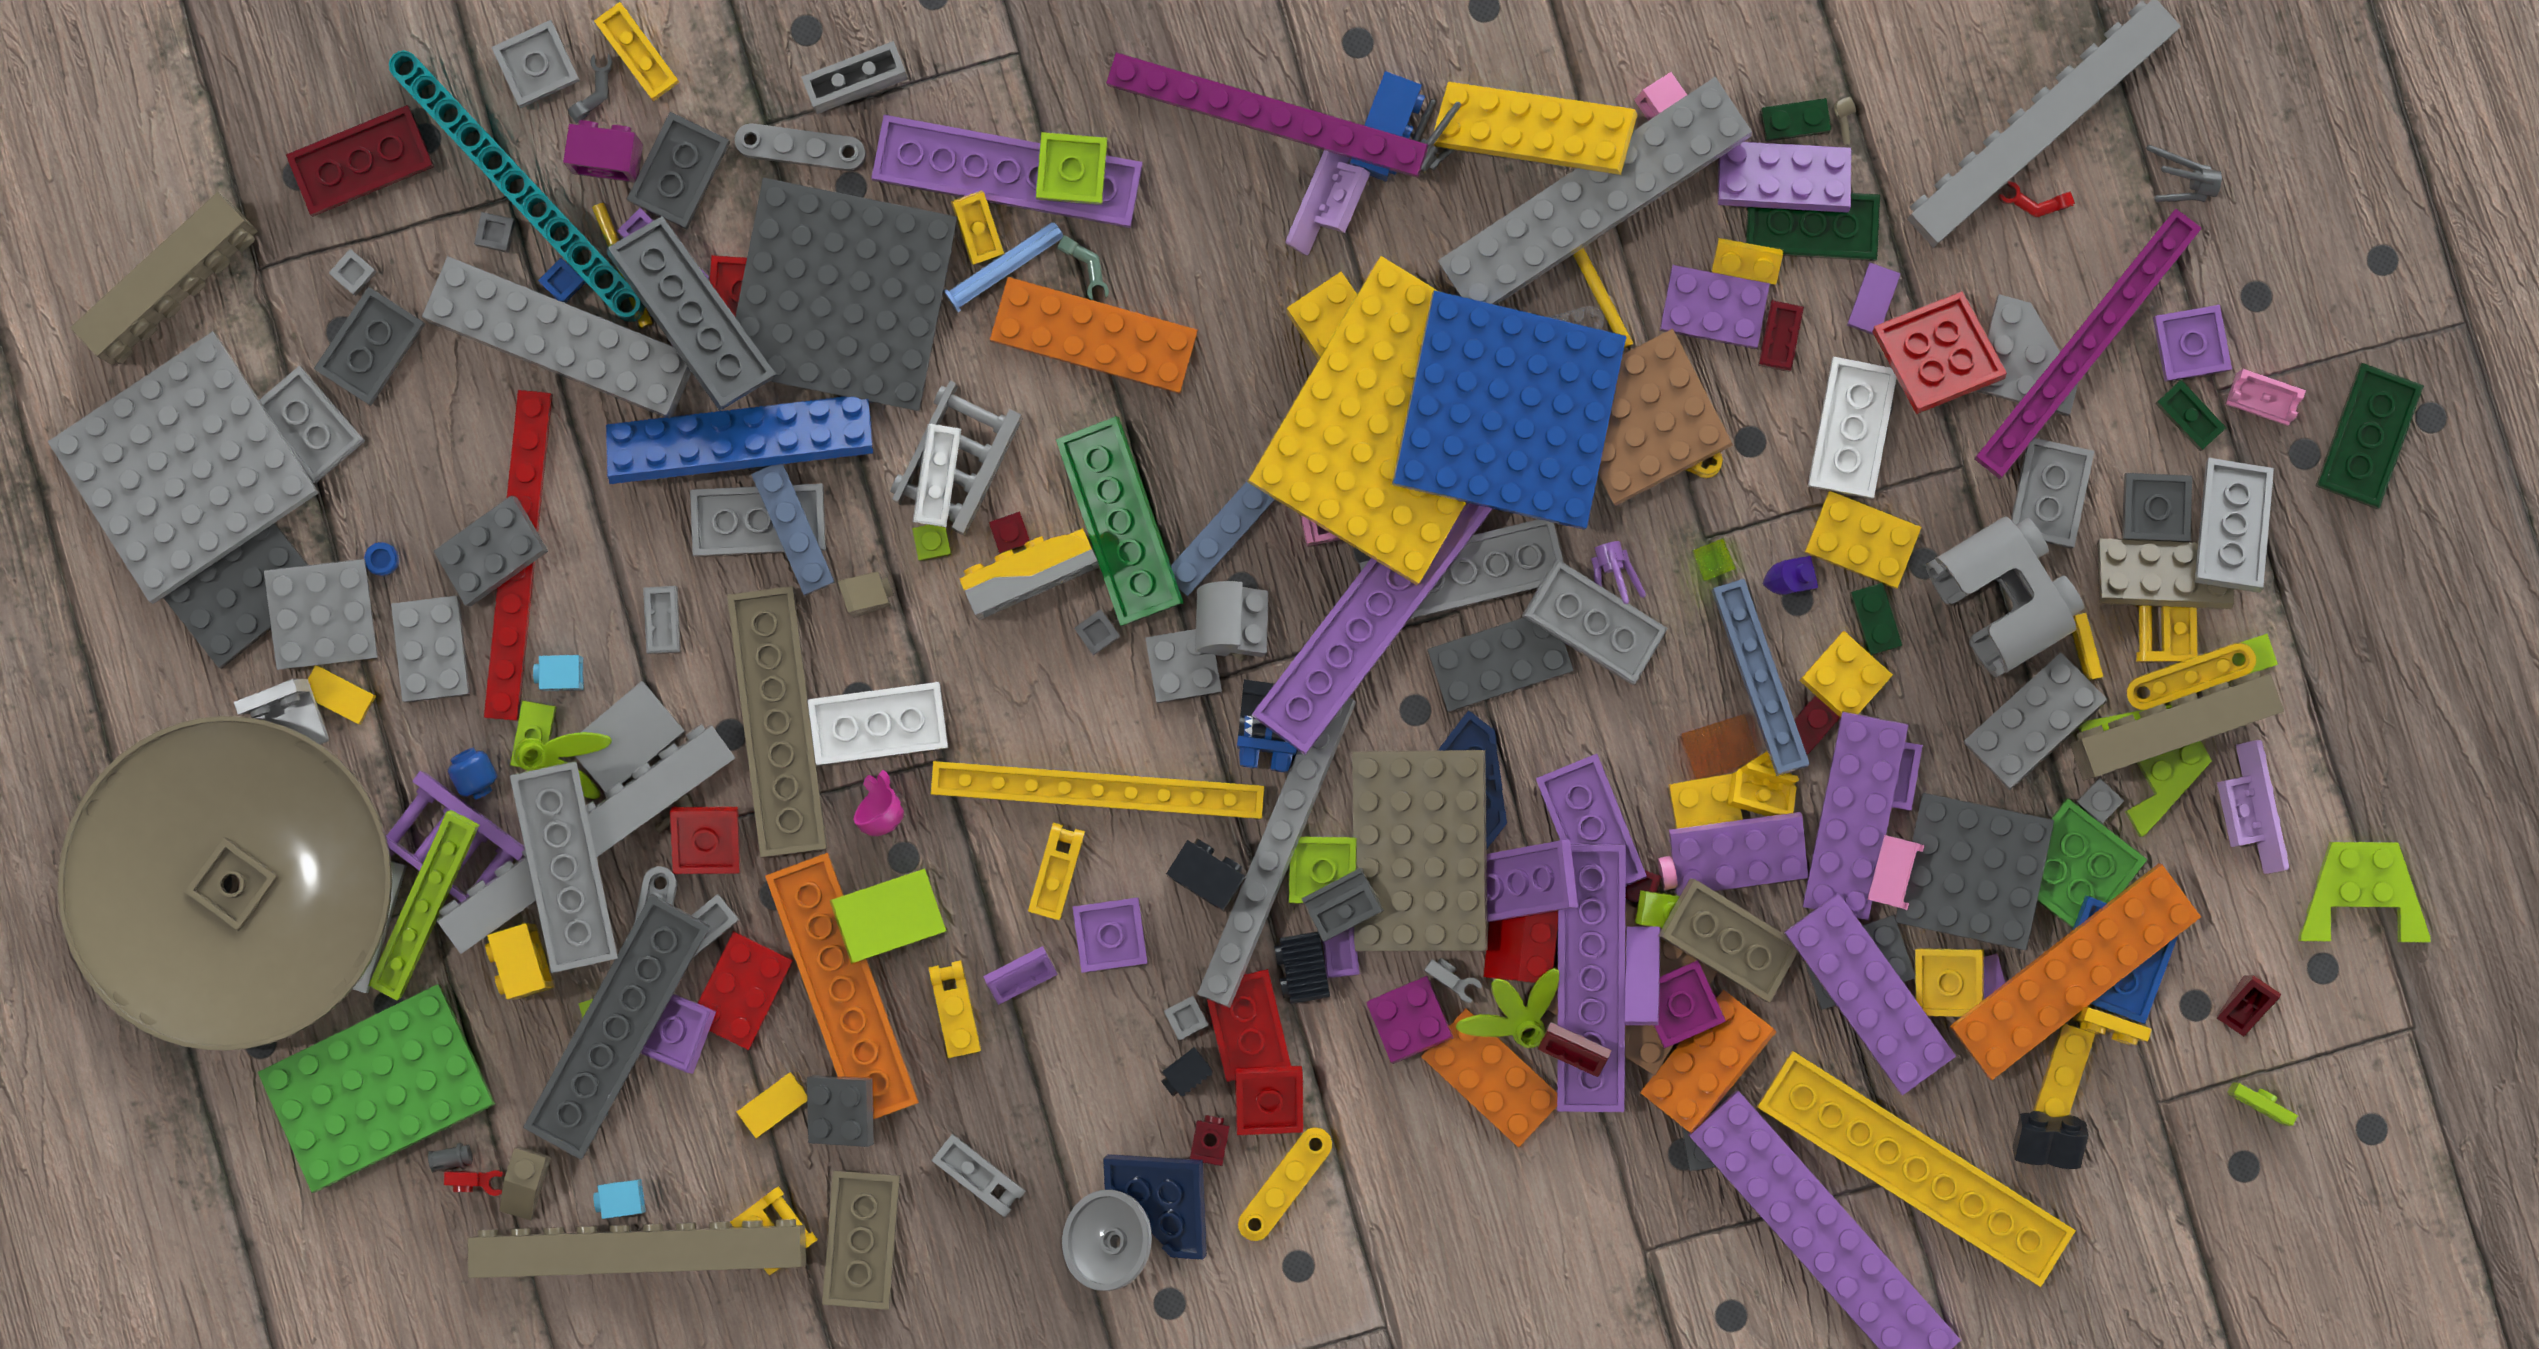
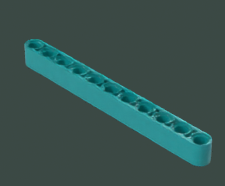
(505, 175)

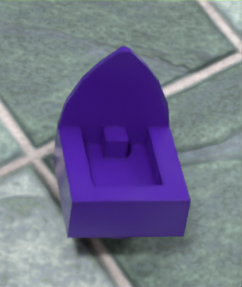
(1791, 576)

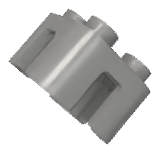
(2040, 608)

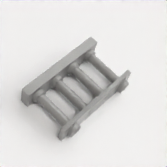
(989, 455)

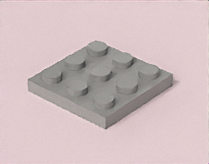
(320, 614)

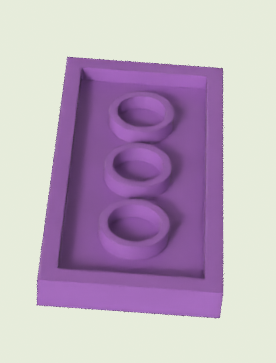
(1786, 177)
(1588, 811)
(1740, 852)
(1530, 881)

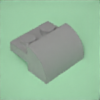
(1231, 619)

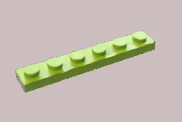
(423, 905)

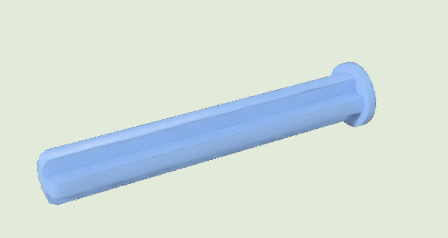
(1004, 265)

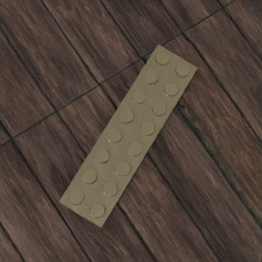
(777, 721)

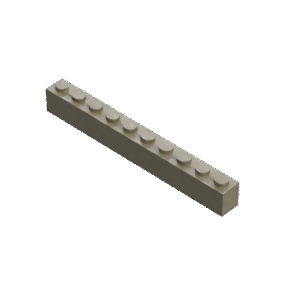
(637, 1251)

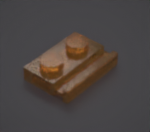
(1719, 746)

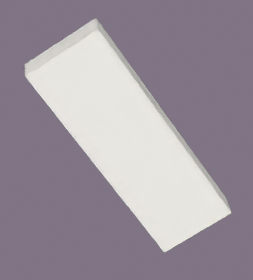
(936, 475)

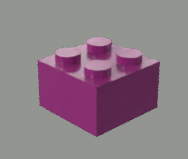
(603, 152)

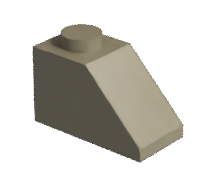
(865, 593)
(524, 1182)

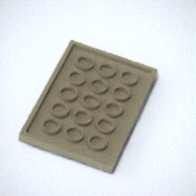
(1422, 848)

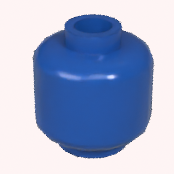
(472, 773)

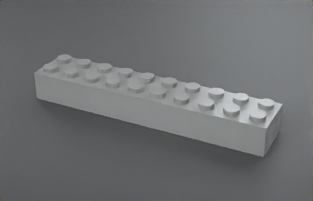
(1593, 202)

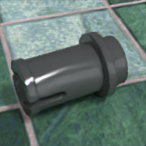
(450, 1158)

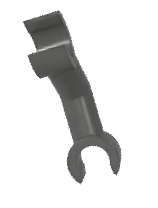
(582, 108)

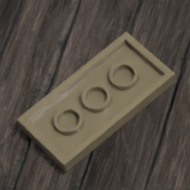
(2155, 575)
(1729, 940)
(861, 1240)

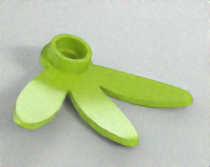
(563, 746)
(1518, 1016)

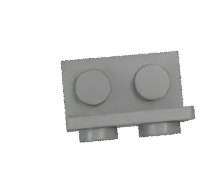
(287, 705)

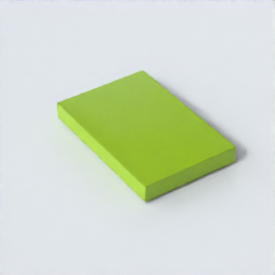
(887, 916)

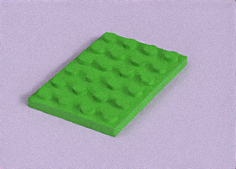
(376, 1088)

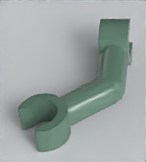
(1092, 260)

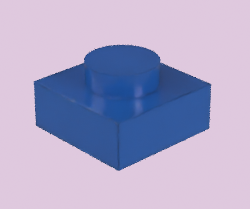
(562, 281)

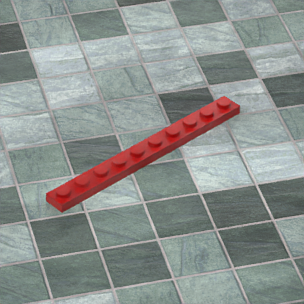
(515, 595)

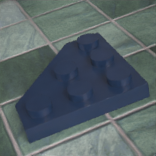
(1475, 734)
(1169, 1194)

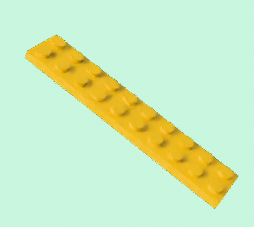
(1916, 1168)

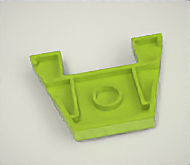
(2166, 774)
(2364, 877)

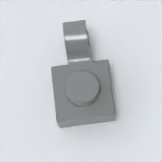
(1445, 972)

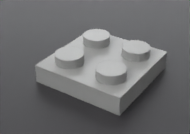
(535, 64)
(1178, 669)

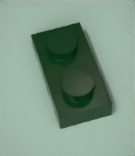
(1795, 120)
(2190, 415)
(1875, 619)

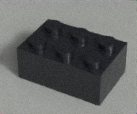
(1205, 874)

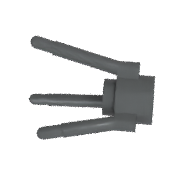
(1432, 161)
(2202, 179)

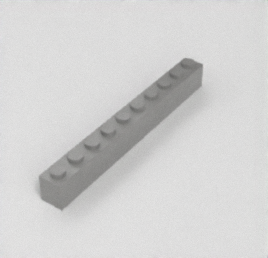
(2042, 123)
(609, 822)

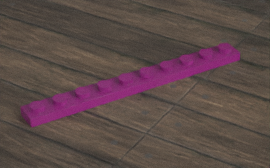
(1267, 115)
(2087, 344)

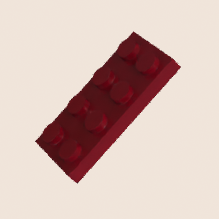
(360, 160)

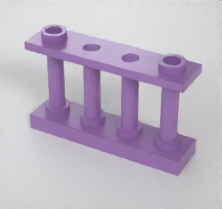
(428, 791)

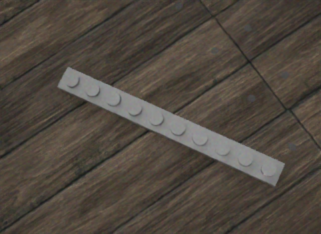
(1271, 863)

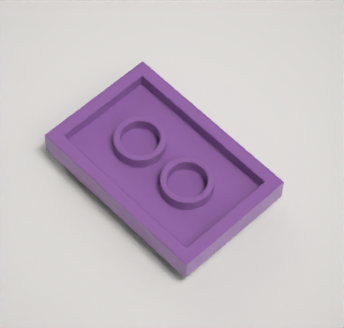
(1714, 307)

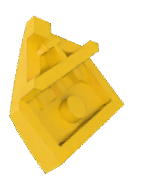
(1760, 790)

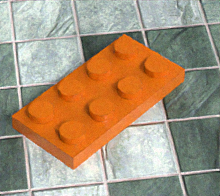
(1708, 1065)
(1493, 1081)

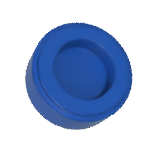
(381, 559)

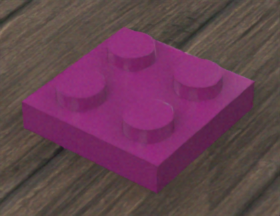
(1686, 1005)
(1409, 1019)

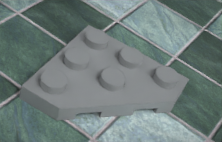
(2023, 350)

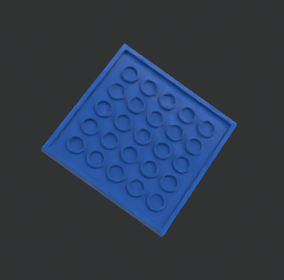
(1509, 410)

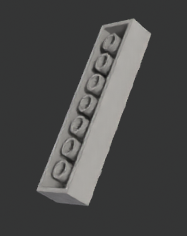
(557, 337)

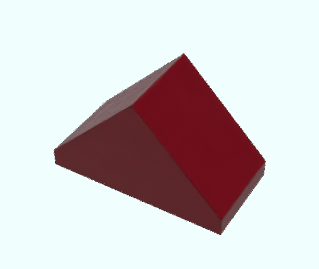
(2247, 1004)

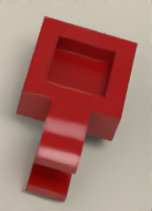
(465, 1180)

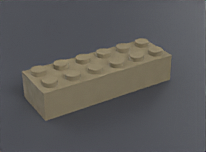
(165, 280)
(2183, 724)

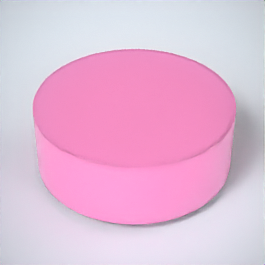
(1668, 873)

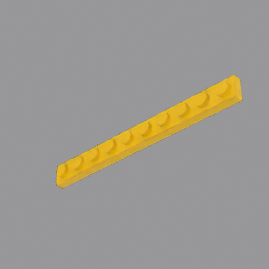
(1097, 790)

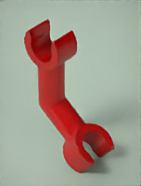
(2038, 209)

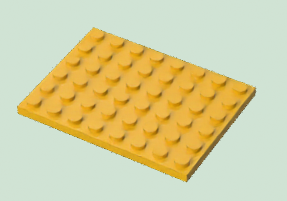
(1346, 429)

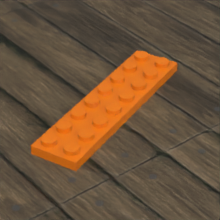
(2075, 971)
(840, 992)

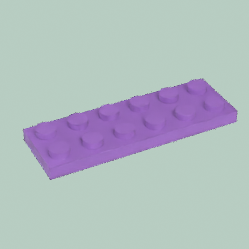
(1855, 811)
(1870, 994)

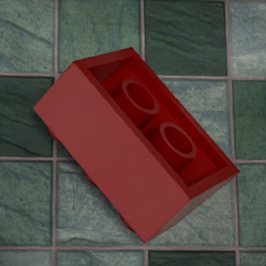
(1521, 947)

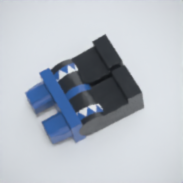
(1256, 737)

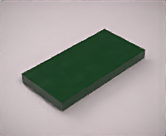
(1819, 233)
(2369, 435)

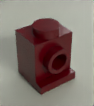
(1210, 1154)

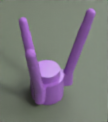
(1611, 559)

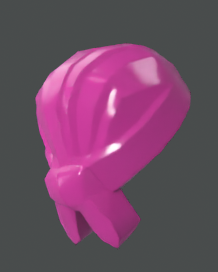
(880, 809)

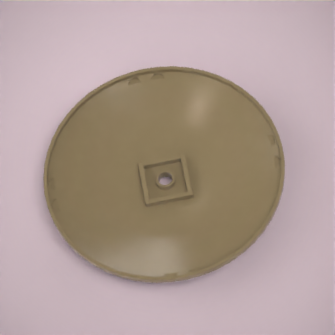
(151, 866)

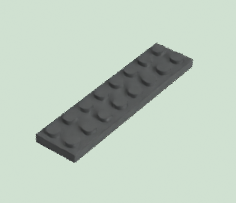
(616, 1026)

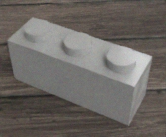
(854, 77)

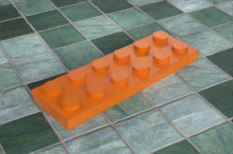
(1093, 335)

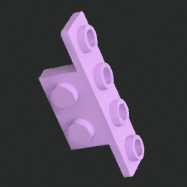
(1328, 200)
(2252, 810)

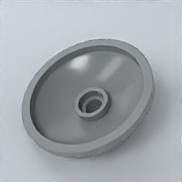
(1092, 1236)

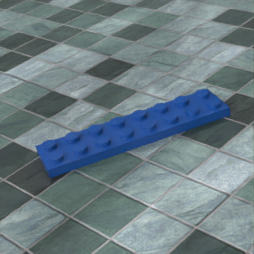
(738, 439)

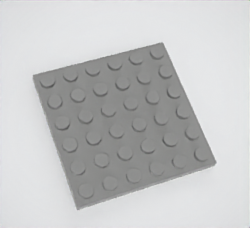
(183, 467)

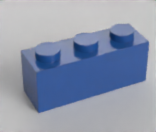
(1391, 113)

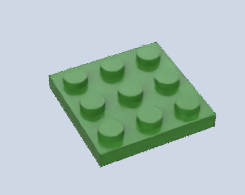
(2082, 862)

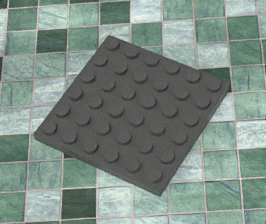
(845, 291)

